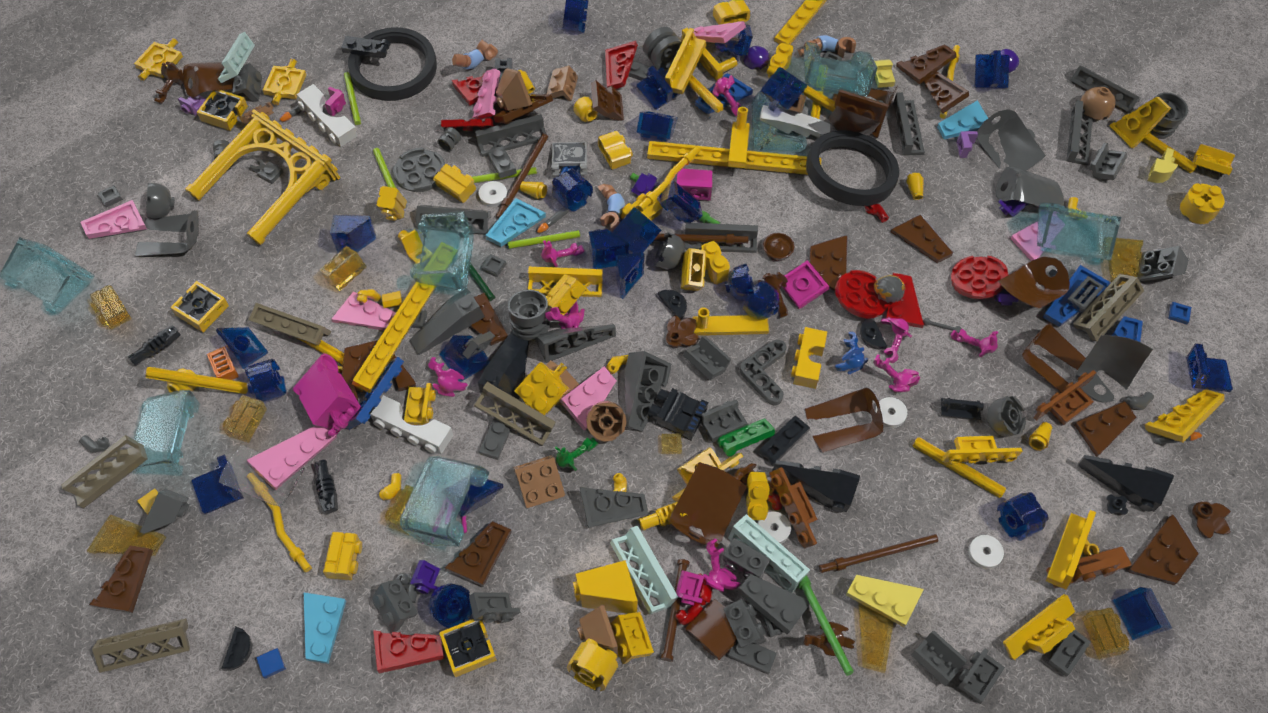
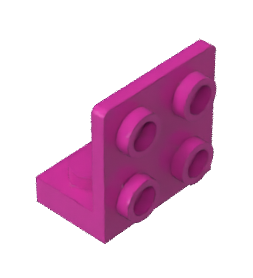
(696, 182)

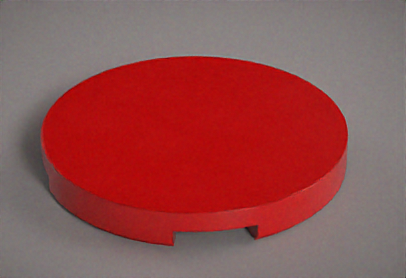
(978, 276)
(857, 294)

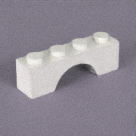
(338, 128)
(432, 436)

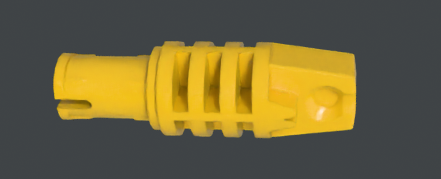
(660, 517)

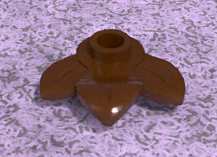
(684, 330)
(1213, 520)

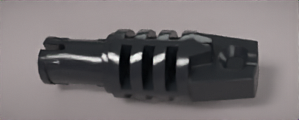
(154, 345)
(325, 488)

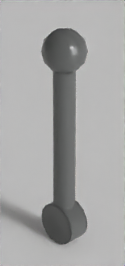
(926, 321)

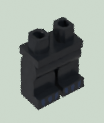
(679, 413)

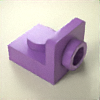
(191, 105)
(965, 142)

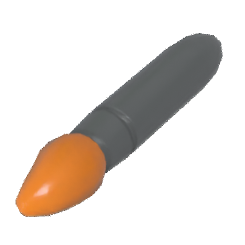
(287, 115)
(544, 226)
(1164, 440)

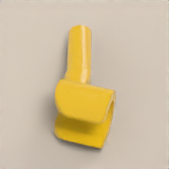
(1094, 547)

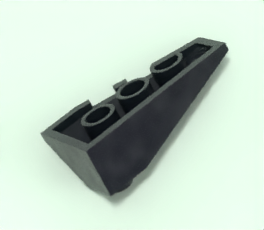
(507, 366)
(1140, 487)
(829, 488)

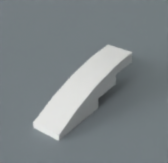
(794, 121)

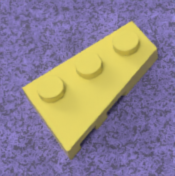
(885, 597)

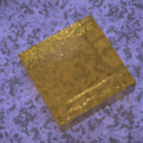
(671, 443)

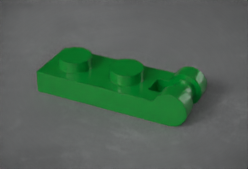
(745, 436)

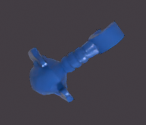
(854, 357)

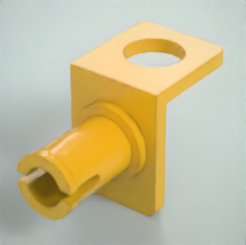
(411, 243)

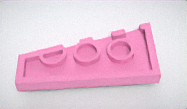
(288, 457)

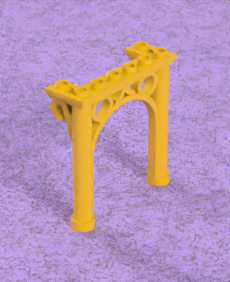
(255, 138)

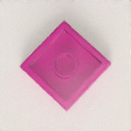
(804, 284)

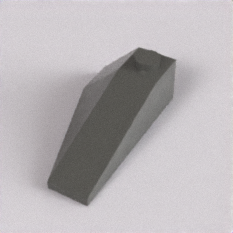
(450, 319)
(563, 342)
(642, 383)

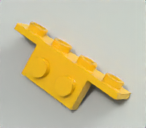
(979, 448)
(708, 457)
(1043, 630)

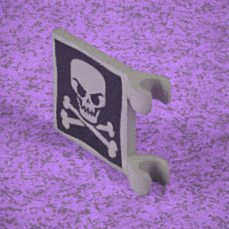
(569, 155)

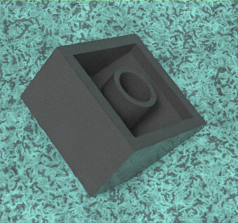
(165, 510)

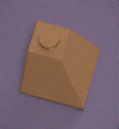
(512, 91)
(597, 627)

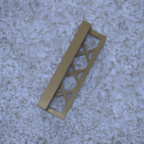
(1112, 307)
(288, 324)
(519, 408)
(109, 473)
(141, 637)

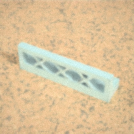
(236, 57)
(782, 561)
(648, 569)

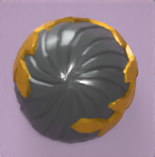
(889, 288)

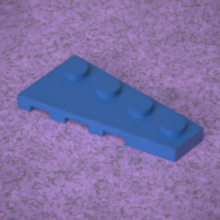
(1061, 311)
(373, 398)

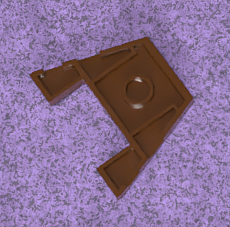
(356, 356)

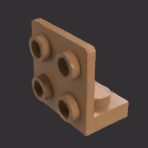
(539, 481)

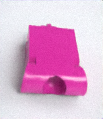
(327, 395)

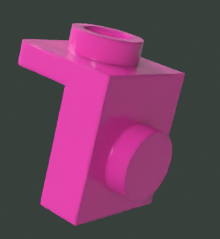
(335, 102)
(689, 587)

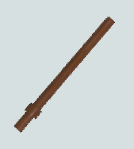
(508, 200)
(730, 239)
(841, 563)

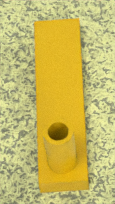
(711, 65)
(739, 140)
(728, 324)

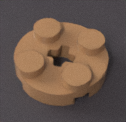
(267, 109)

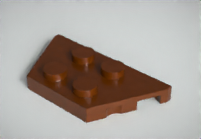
(830, 259)
(1166, 555)

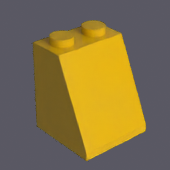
(607, 587)

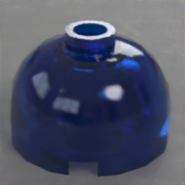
(740, 282)
(763, 301)
(450, 605)

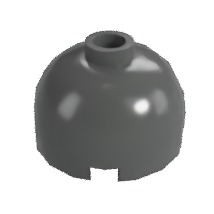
(158, 201)
(671, 250)
(1006, 417)

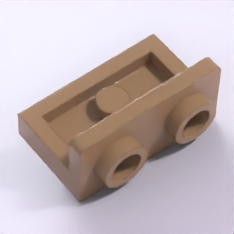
(563, 83)

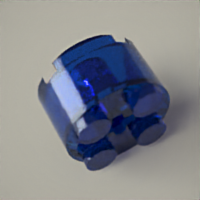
(575, 15)
(571, 190)
(265, 380)
(1022, 516)

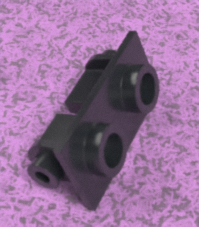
(961, 408)

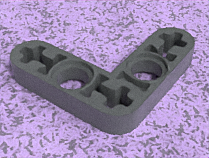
(759, 367)

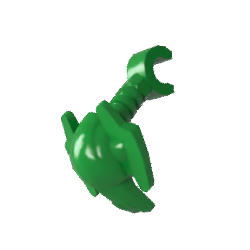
(566, 459)

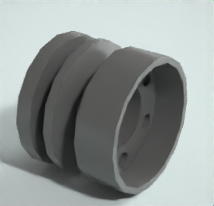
(1173, 118)
(527, 314)

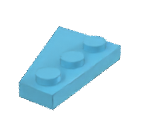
(967, 119)
(513, 222)
(322, 623)

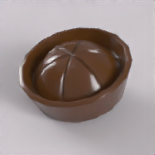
(778, 246)

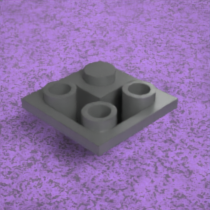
(1162, 263)

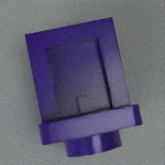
(645, 184)
(1012, 207)
(1005, 298)
(425, 577)

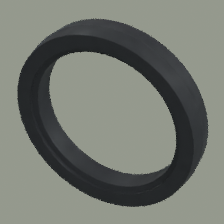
(405, 90)
(841, 192)

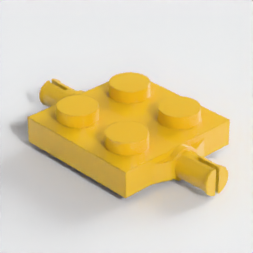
(152, 59)
(284, 82)
(543, 388)

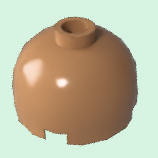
(1098, 102)
(606, 421)

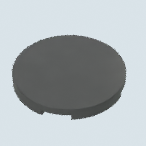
(417, 169)

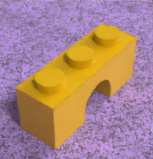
(807, 371)

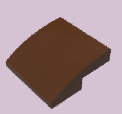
(607, 101)
(713, 630)

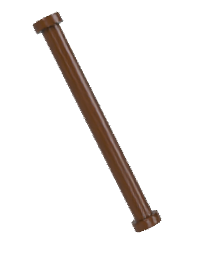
(670, 637)

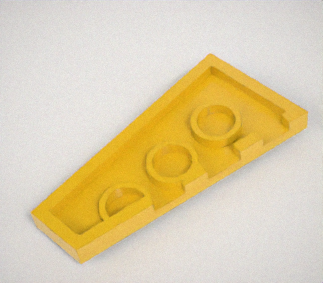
(1187, 417)

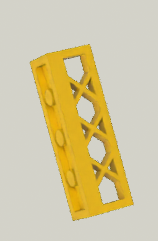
(685, 62)
(553, 275)
(1070, 550)

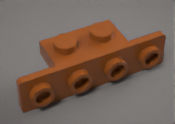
(1070, 402)
(796, 505)
(1099, 564)

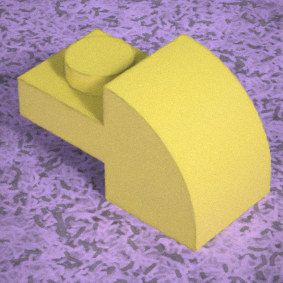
(884, 75)
(1163, 168)

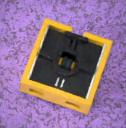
(222, 109)
(200, 306)
(467, 647)

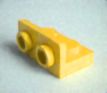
(1214, 159)
(418, 405)
(631, 637)

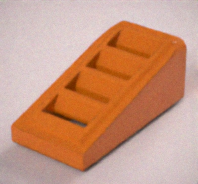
(229, 374)

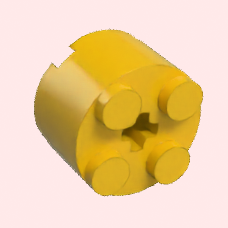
(1202, 203)
(593, 665)

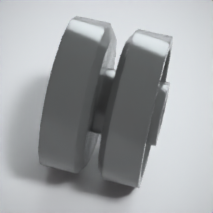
(662, 47)

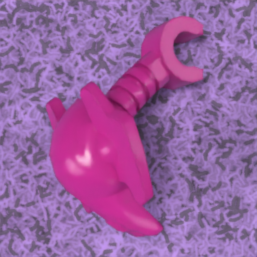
(722, 86)
(550, 255)
(569, 320)
(900, 329)
(986, 345)
(447, 379)
(903, 380)
(719, 578)

